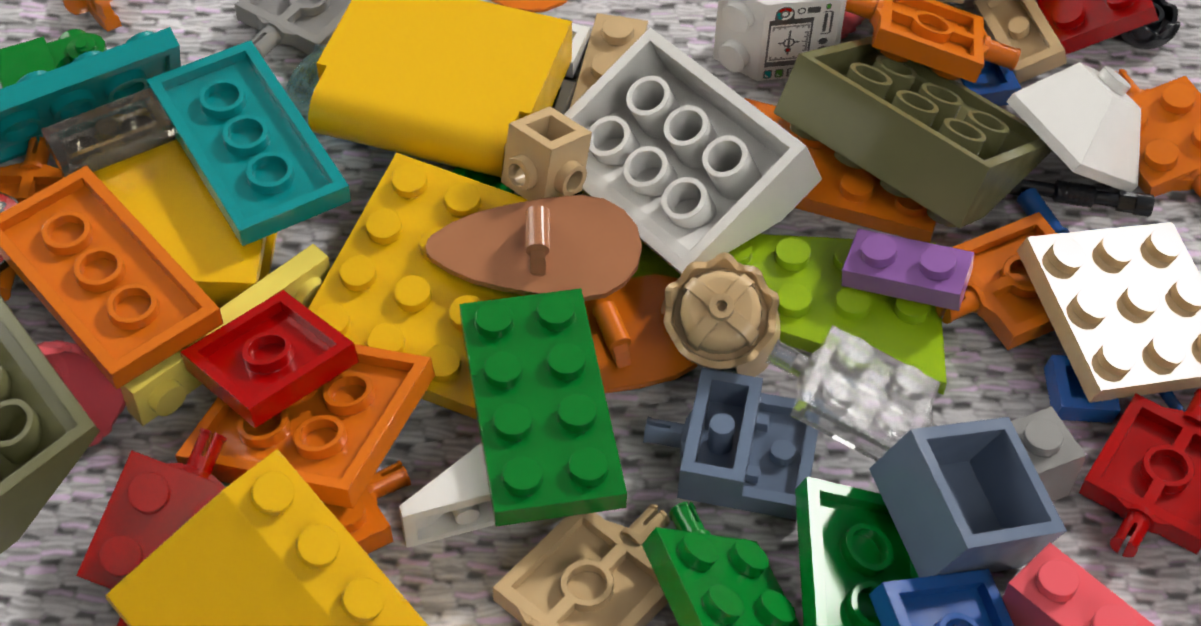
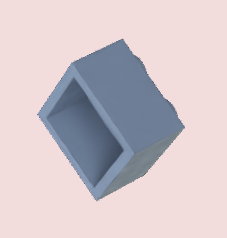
(966, 498)

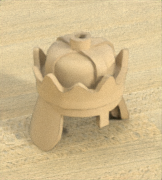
(723, 315)

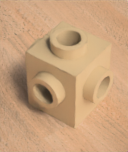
(545, 155)

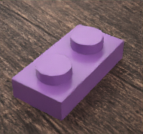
(908, 269)

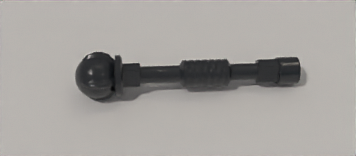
(1087, 196)

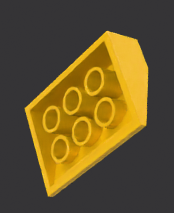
(261, 558)

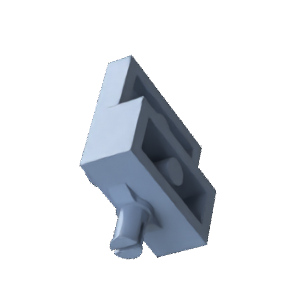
(739, 446)

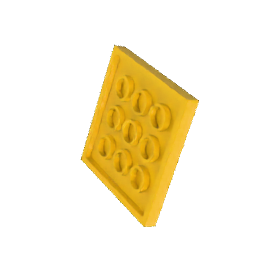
(390, 292)

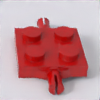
(1152, 474)
(149, 508)

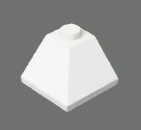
(1086, 122)

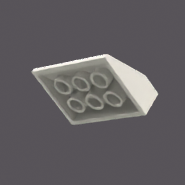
(687, 154)

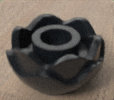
(1157, 32)

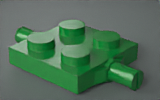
(714, 576)

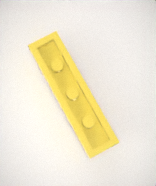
(166, 385)

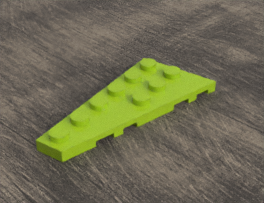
(812, 299)

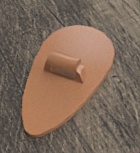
(542, 247)

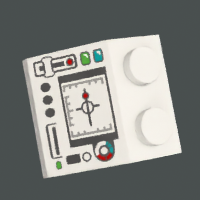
(768, 35)

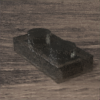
(109, 133)

